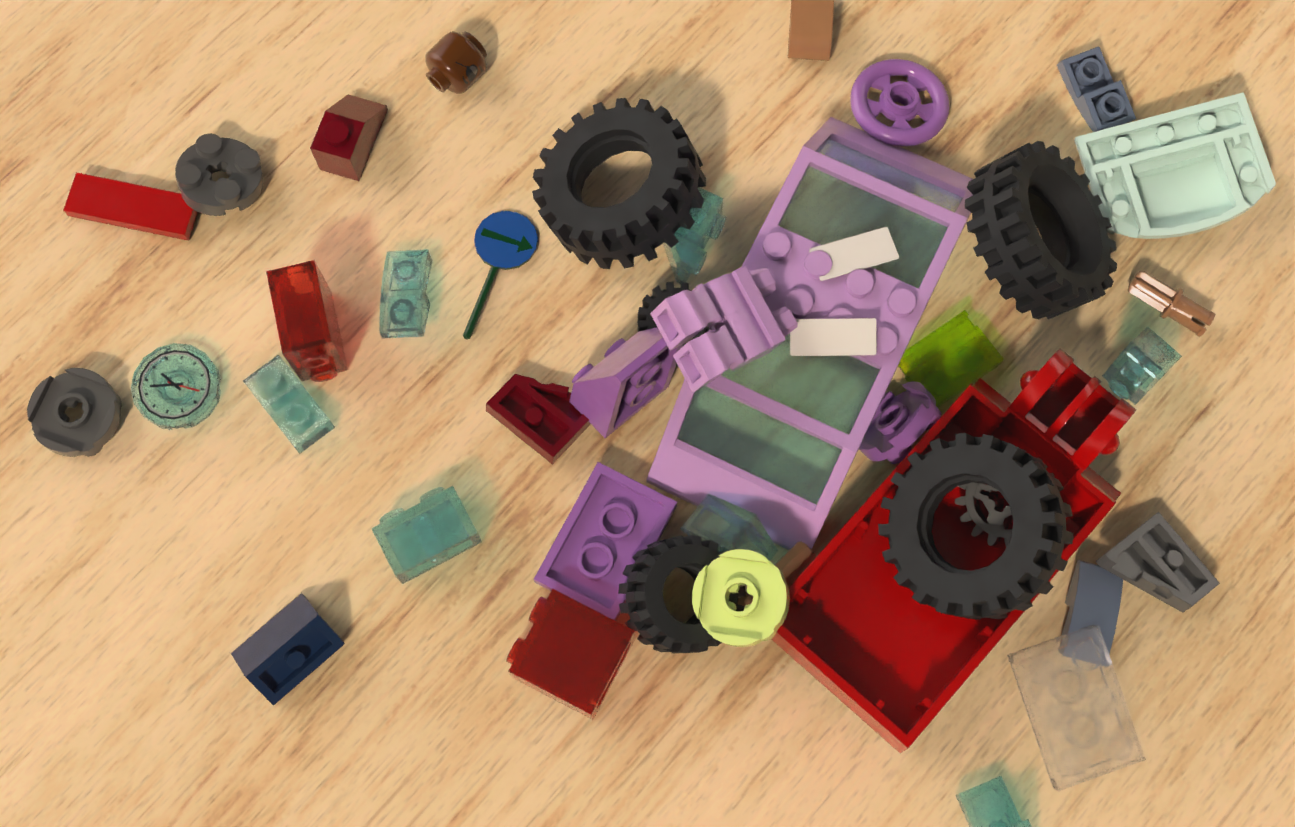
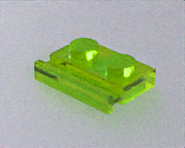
(950, 358)

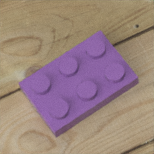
(600, 538)

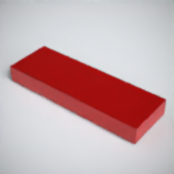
(130, 206)

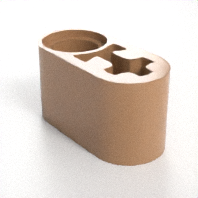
(810, 29)

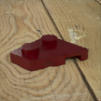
(538, 415)

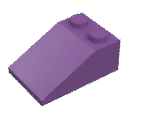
(624, 380)

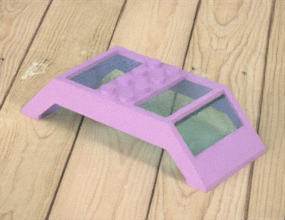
(791, 425)

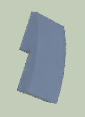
(1094, 92)
(1093, 600)

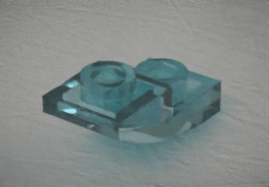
(403, 294)
(289, 404)

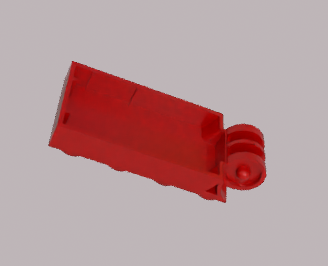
(867, 634)

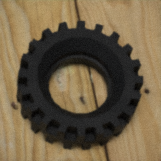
(1043, 192)
(642, 219)
(1035, 539)

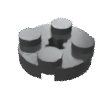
(217, 154)
(86, 434)

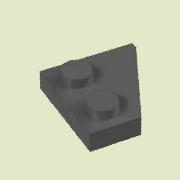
(1160, 565)

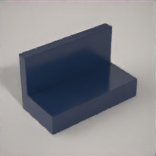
(287, 649)

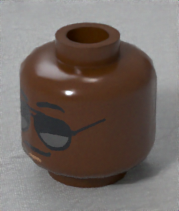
(455, 62)

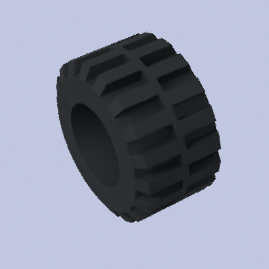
(646, 600)

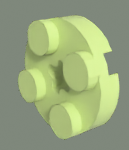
(719, 615)

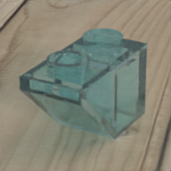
(688, 254)
(1140, 366)

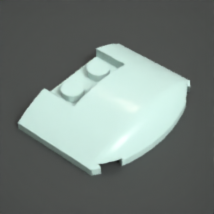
(1178, 169)

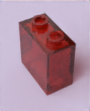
(307, 321)
(570, 653)

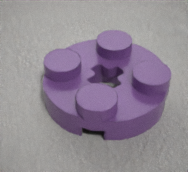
(900, 423)

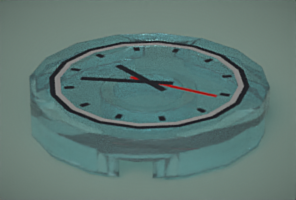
(176, 386)

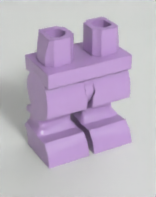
(738, 313)

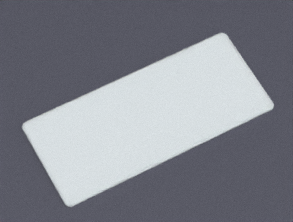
(859, 252)
(834, 337)

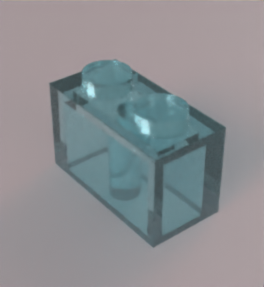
(425, 533)

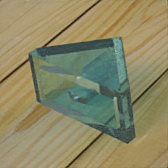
(729, 527)

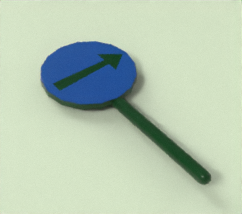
(505, 243)

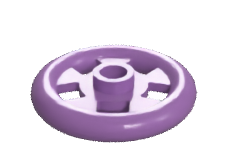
(906, 93)

